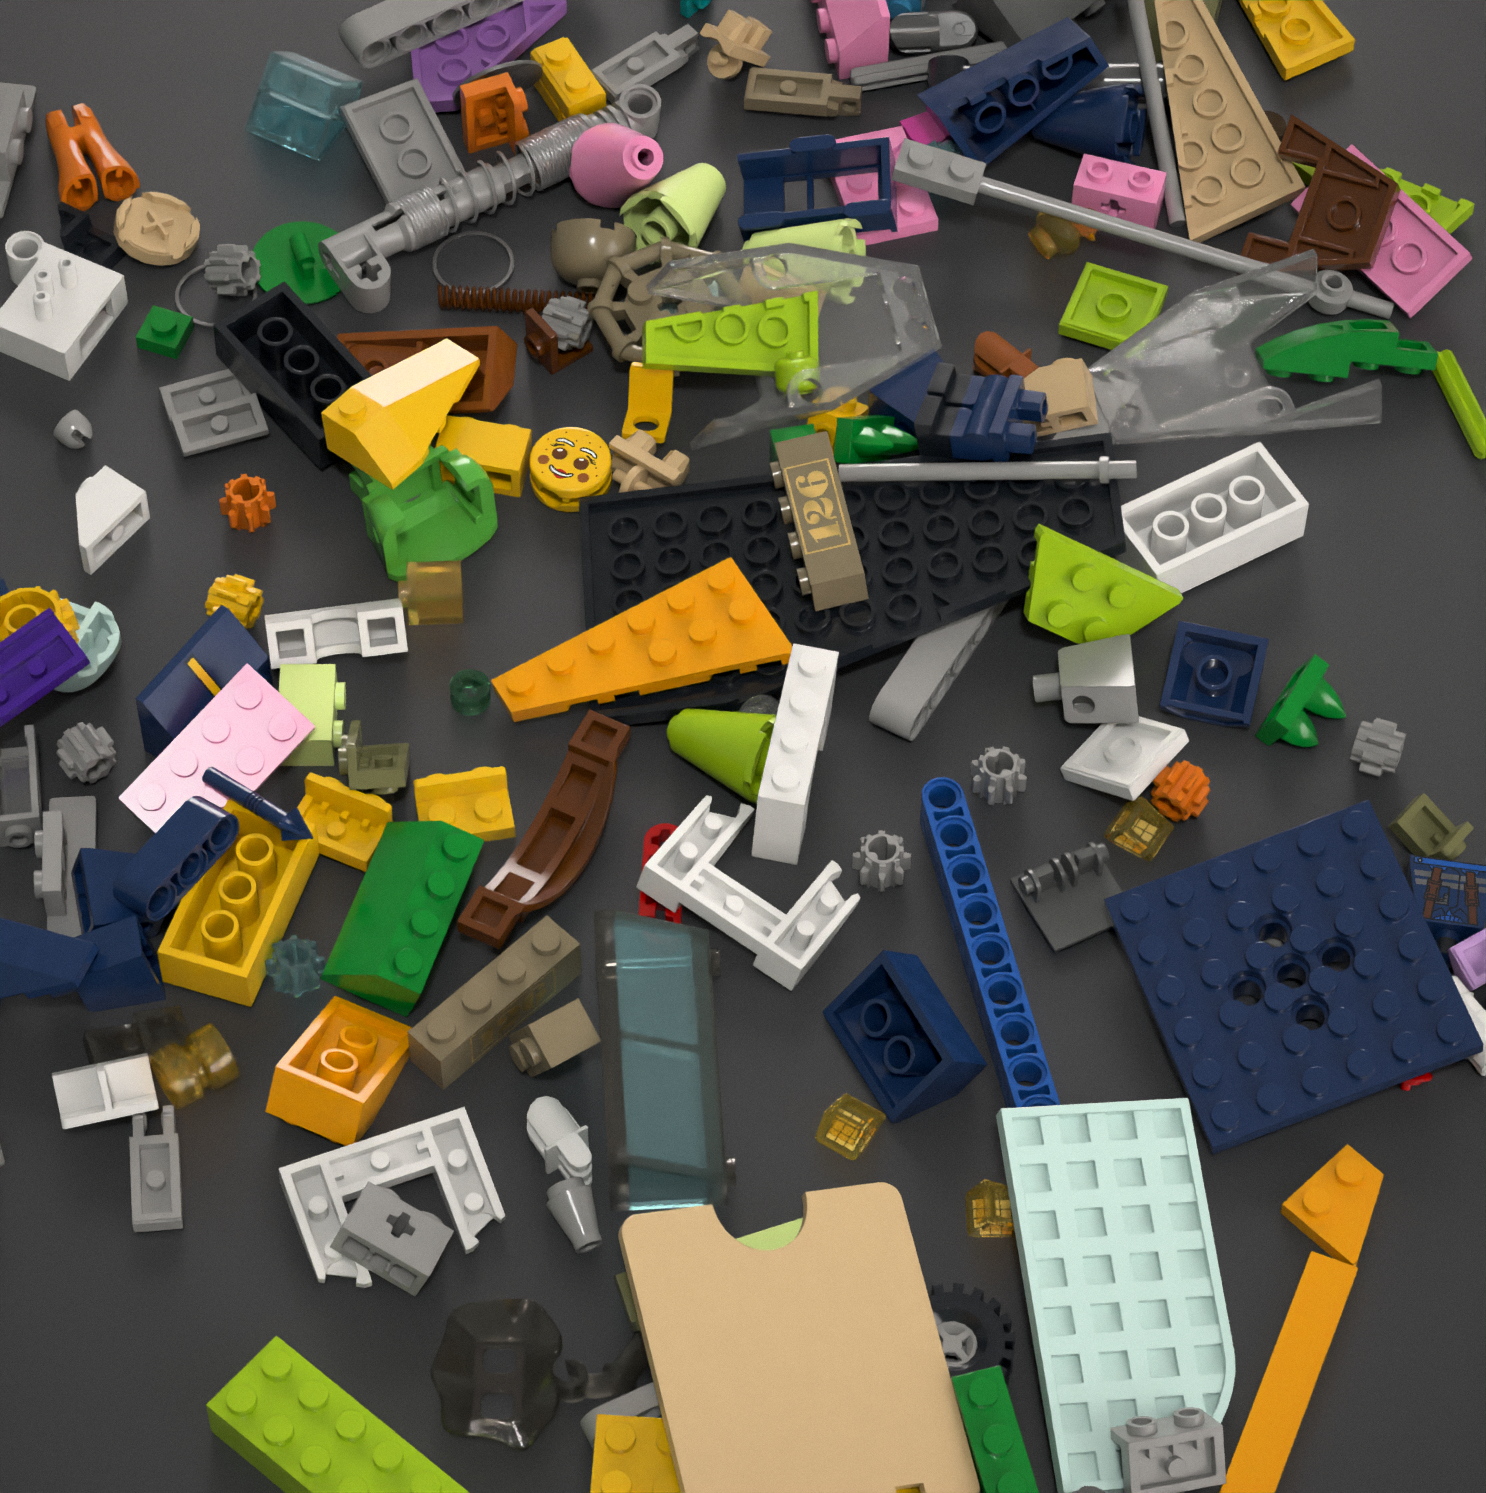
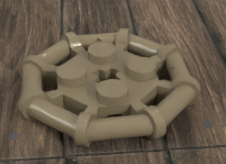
(639, 304)

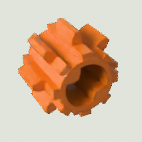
(247, 503)
(1180, 791)

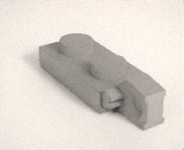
(646, 61)

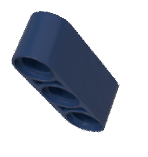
(175, 858)

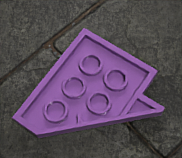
(484, 44)

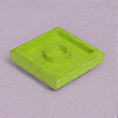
(1110, 306)

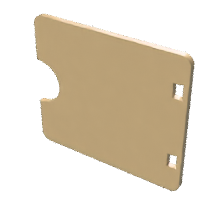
(797, 1358)

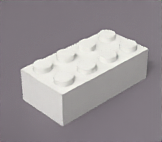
(1213, 519)

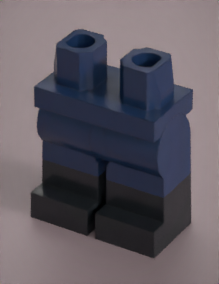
(978, 416)

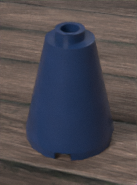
(1098, 123)

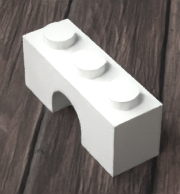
(321, 632)

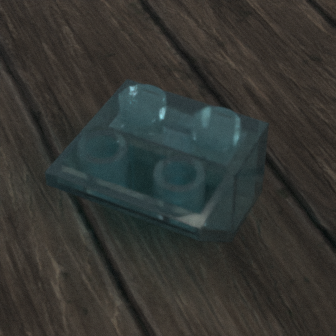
(301, 104)

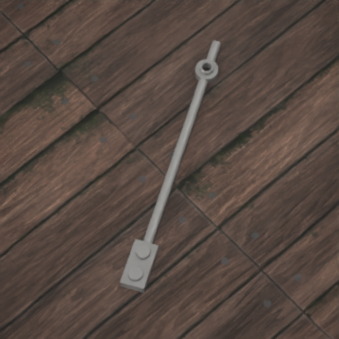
(963, 178)

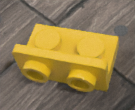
(468, 800)

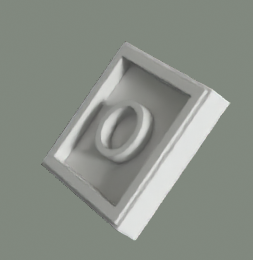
(1124, 756)

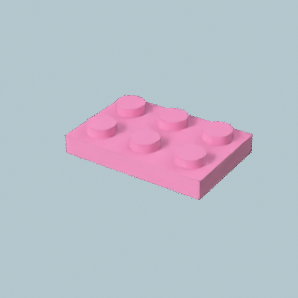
(914, 206)

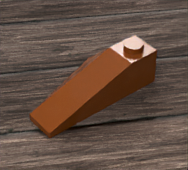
(488, 343)

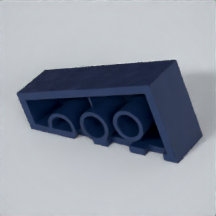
(1013, 90)

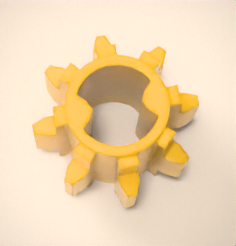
(238, 596)

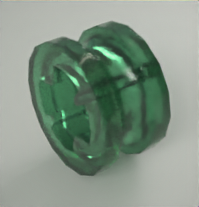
(467, 679)

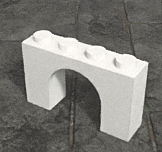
(792, 753)

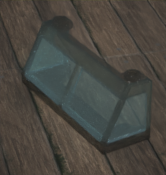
(660, 1063)

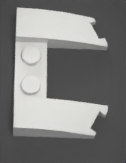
(784, 943)
(435, 1145)

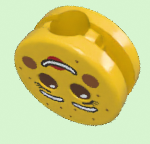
(569, 466)

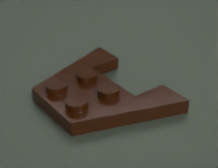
(1342, 210)

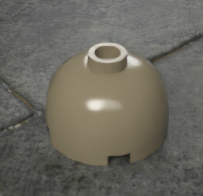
(583, 247)

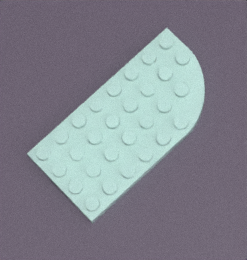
(1115, 1273)

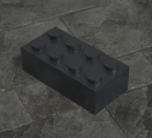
(289, 363)

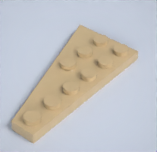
(1218, 126)

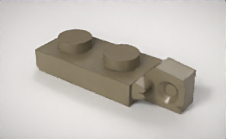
(800, 93)

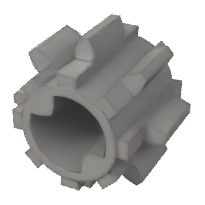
(232, 270)
(569, 320)
(1378, 747)
(86, 752)
(998, 775)
(881, 860)

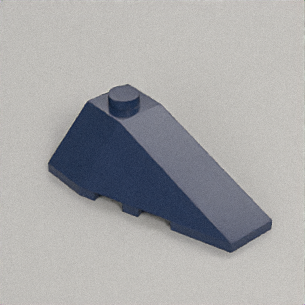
(40, 960)

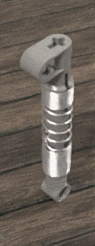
(429, 213)

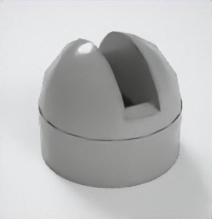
(72, 429)

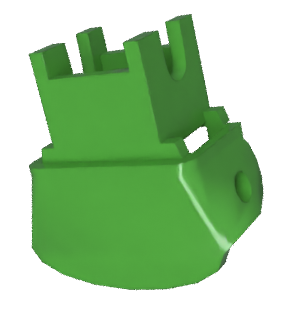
(438, 525)

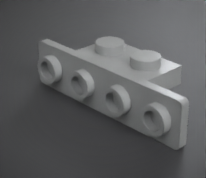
(15, 121)
(66, 829)

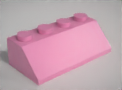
(855, 32)

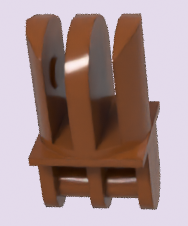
(998, 357)

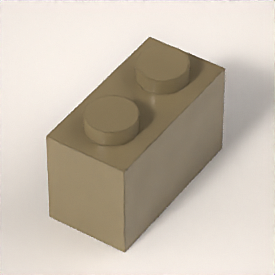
(553, 1039)

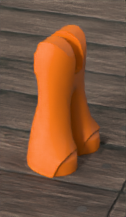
(76, 180)

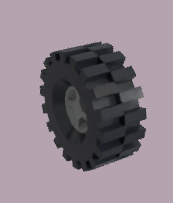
(972, 1331)

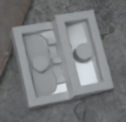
(212, 412)

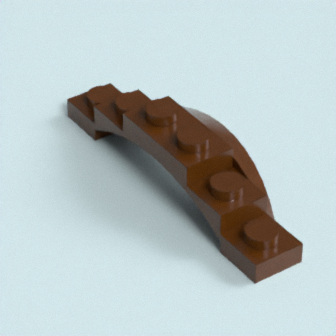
(559, 837)

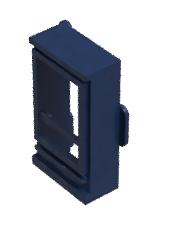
(813, 159)

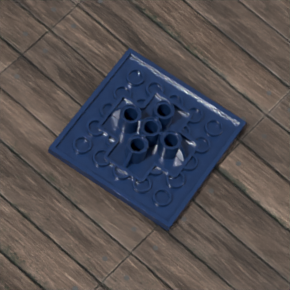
(1330, 898)

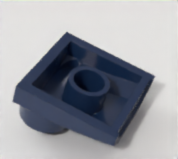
(1214, 675)

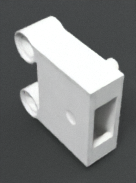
(58, 306)

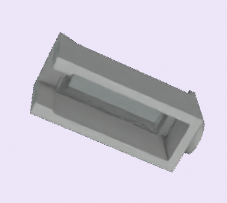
(20, 793)

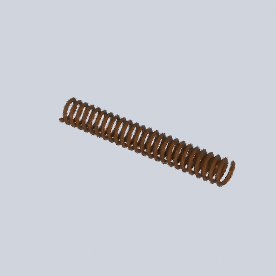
(508, 304)

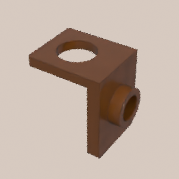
(543, 344)

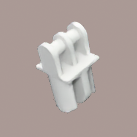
(559, 1139)

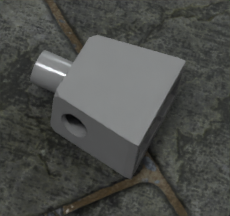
(1093, 682)

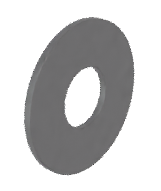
(524, 72)

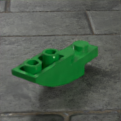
(1329, 348)

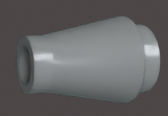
(575, 1211)

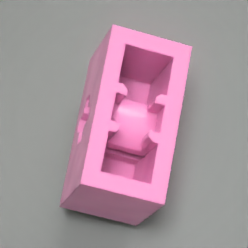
(1120, 190)

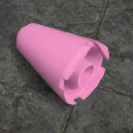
(613, 164)

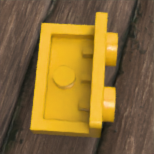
(345, 819)

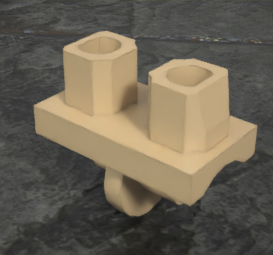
(738, 42)
(640, 470)

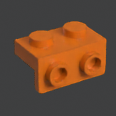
(492, 113)

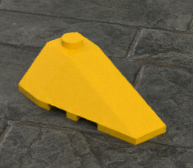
(395, 414)

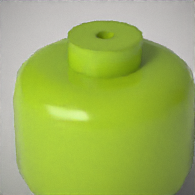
(787, 367)

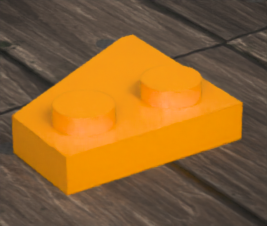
(1337, 1204)

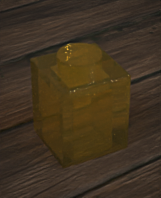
(433, 592)

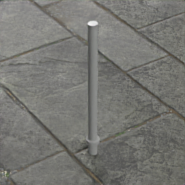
(1156, 111)
(1045, 470)

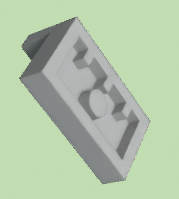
(1171, 1452)

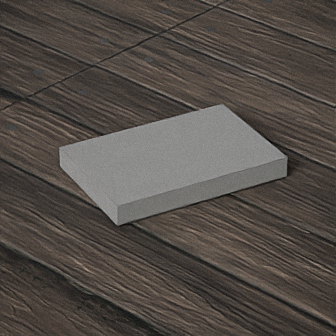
(401, 140)

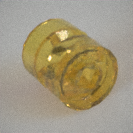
(193, 1066)

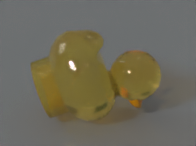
(1058, 235)

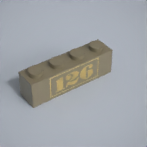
(820, 521)
(494, 1002)

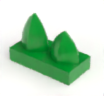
(870, 439)
(1307, 690)

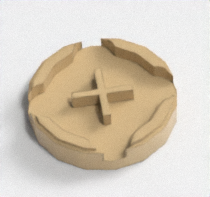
(156, 229)

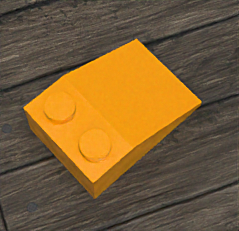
(339, 1072)

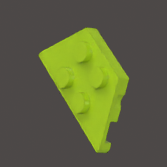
(1089, 593)

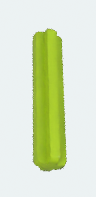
(1462, 401)

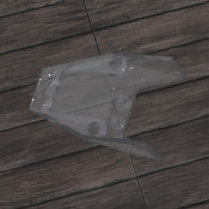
(869, 323)
(1197, 373)

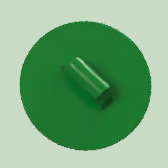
(293, 256)

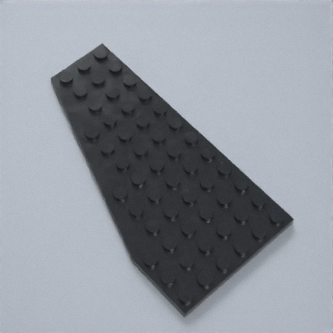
(923, 547)

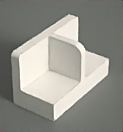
(105, 1091)

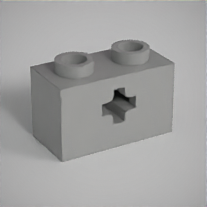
(399, 1259)

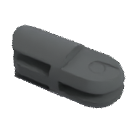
(932, 31)

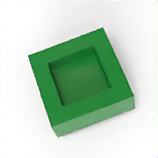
(165, 332)

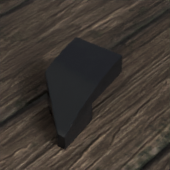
(85, 240)

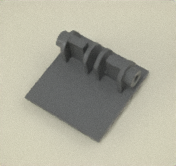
(1069, 895)

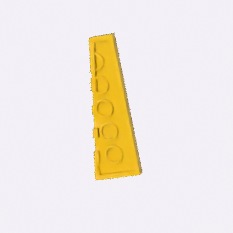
(1298, 33)

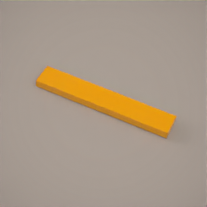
(1290, 1376)

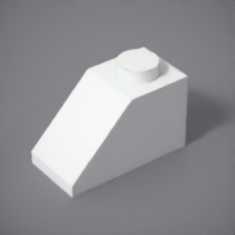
(107, 515)

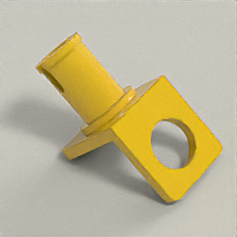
(649, 400)

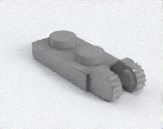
(156, 1175)

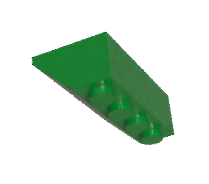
(402, 912)

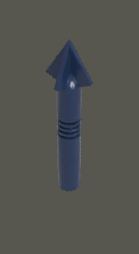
(291, 824)

